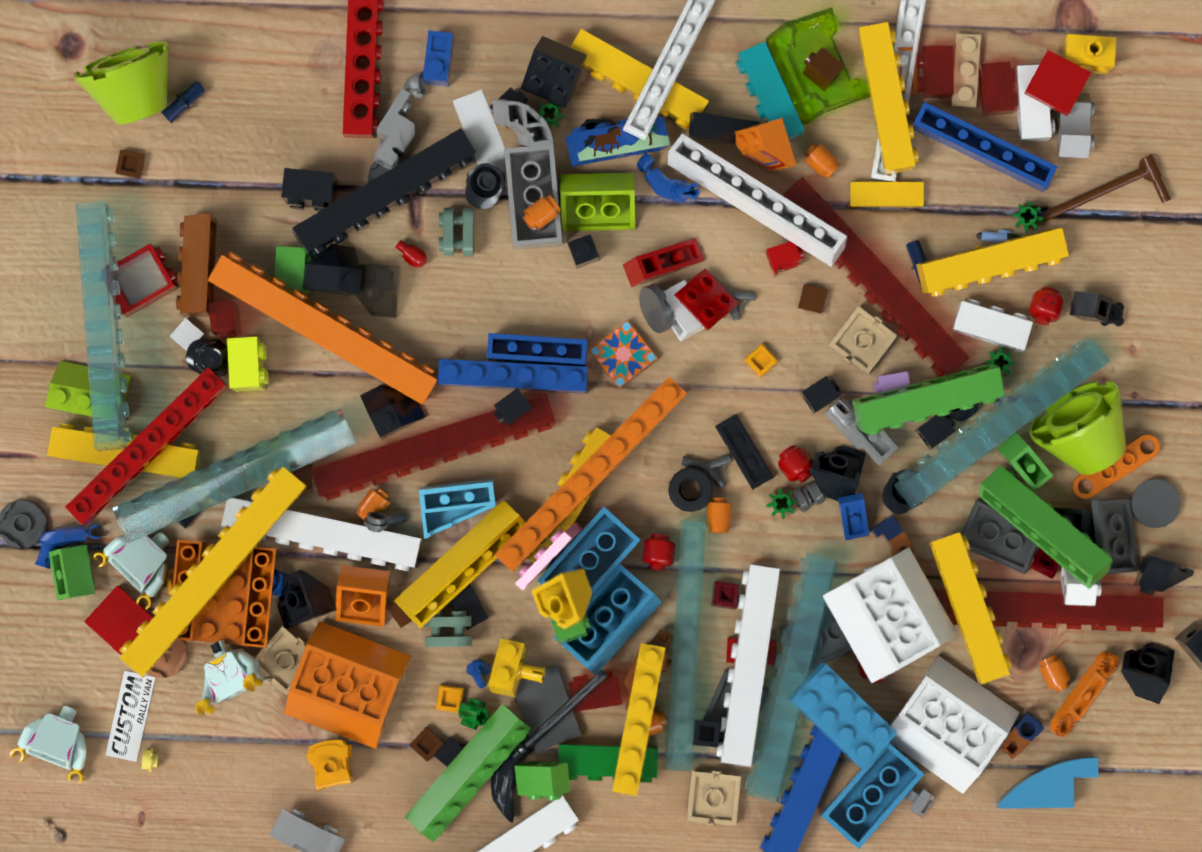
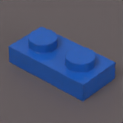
(853, 516)

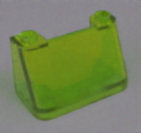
(790, 48)

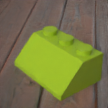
(597, 201)
(71, 391)

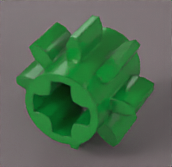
(550, 108)
(1023, 211)
(1004, 358)
(788, 503)
(473, 713)

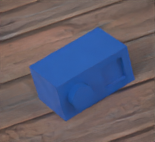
(438, 58)

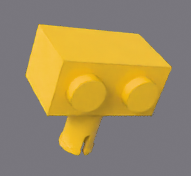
(1090, 52)
(511, 667)

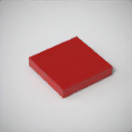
(1057, 83)
(118, 618)

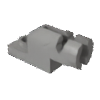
(395, 131)
(877, 445)

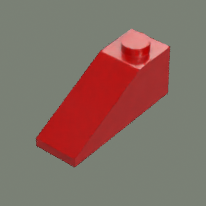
(662, 262)

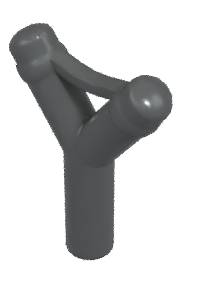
(739, 295)
(709, 467)

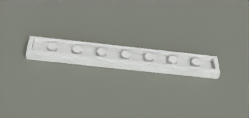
(907, 35)
(667, 67)

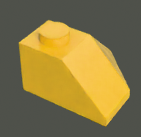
(564, 598)

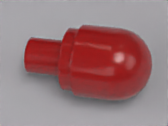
(412, 254)

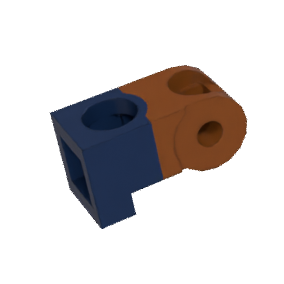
(893, 535)
(1021, 735)

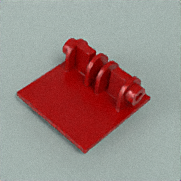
(706, 299)

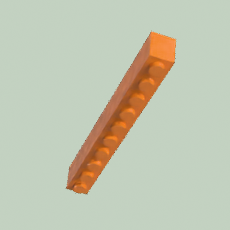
(324, 327)
(591, 474)

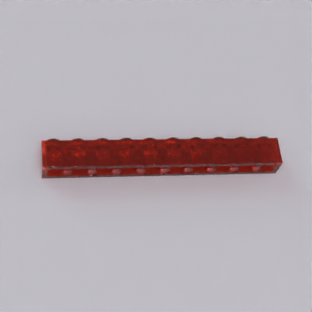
(884, 288)
(426, 449)
(1051, 610)

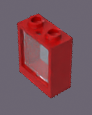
(143, 279)

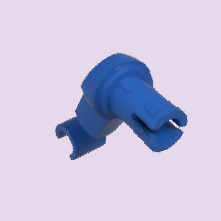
(666, 188)
(59, 537)

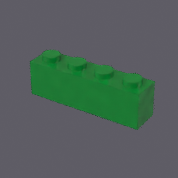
(602, 761)

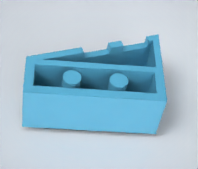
(454, 502)

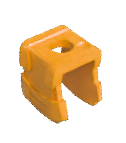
(330, 763)

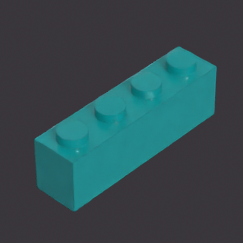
(768, 88)

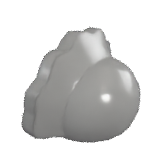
(415, 86)

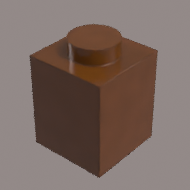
(822, 68)

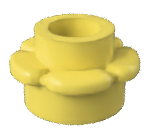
(149, 759)

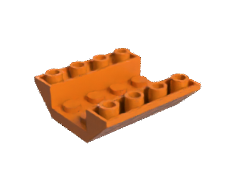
(240, 607)
(346, 684)

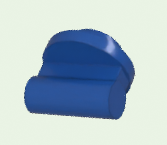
(278, 589)
(478, 670)

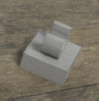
(920, 802)

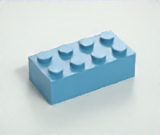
(596, 550)
(614, 616)
(842, 715)
(871, 795)

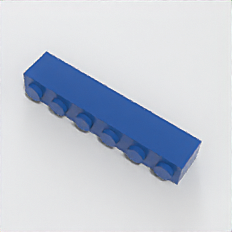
(984, 147)
(512, 376)
(804, 795)

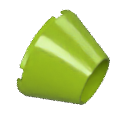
(129, 82)
(1084, 428)

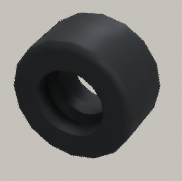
(696, 475)

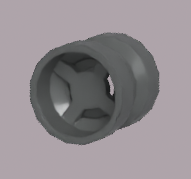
(803, 499)

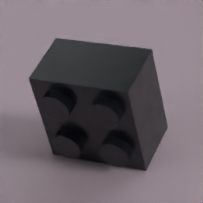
(553, 71)
(309, 188)

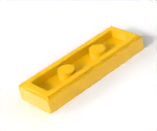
(886, 194)

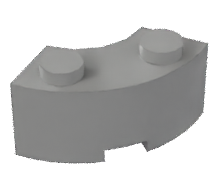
(524, 121)
(1074, 131)
(302, 834)

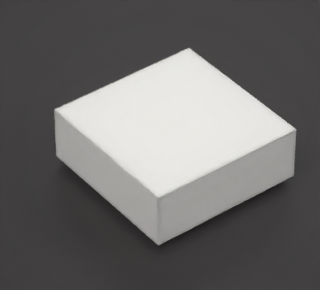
(186, 334)

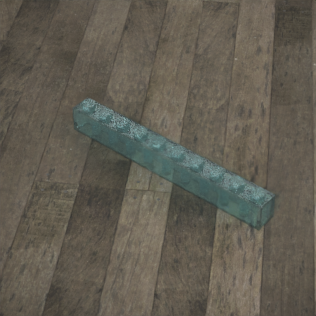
(101, 326)
(1001, 423)
(233, 475)
(685, 645)
(793, 668)

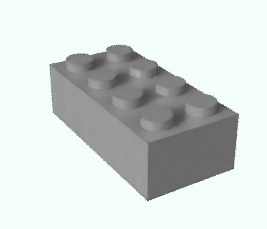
(530, 177)

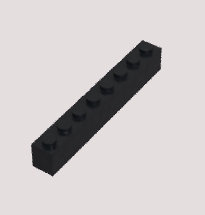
(384, 192)

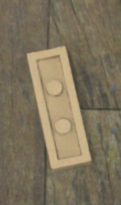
(966, 70)

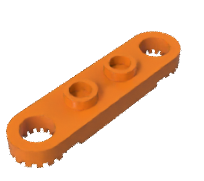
(1130, 460)
(1084, 694)

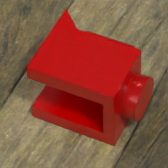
(784, 257)

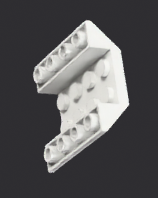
(890, 615)
(952, 725)

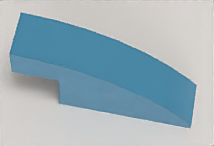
(1050, 785)

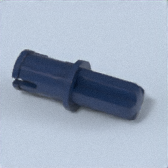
(183, 101)
(916, 255)

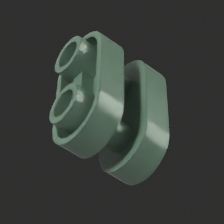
(448, 243)
(458, 621)

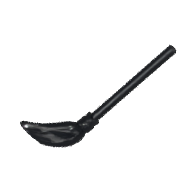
(504, 778)

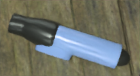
(1002, 235)

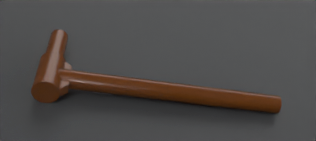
(1147, 169)

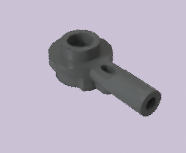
(379, 521)

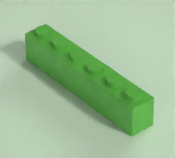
(928, 398)
(1045, 527)
(468, 773)

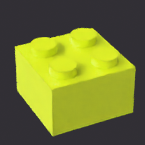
(247, 364)

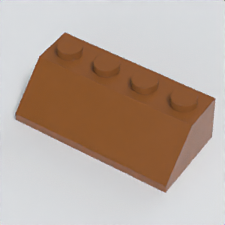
(197, 264)

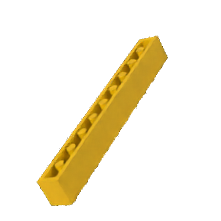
(213, 571)

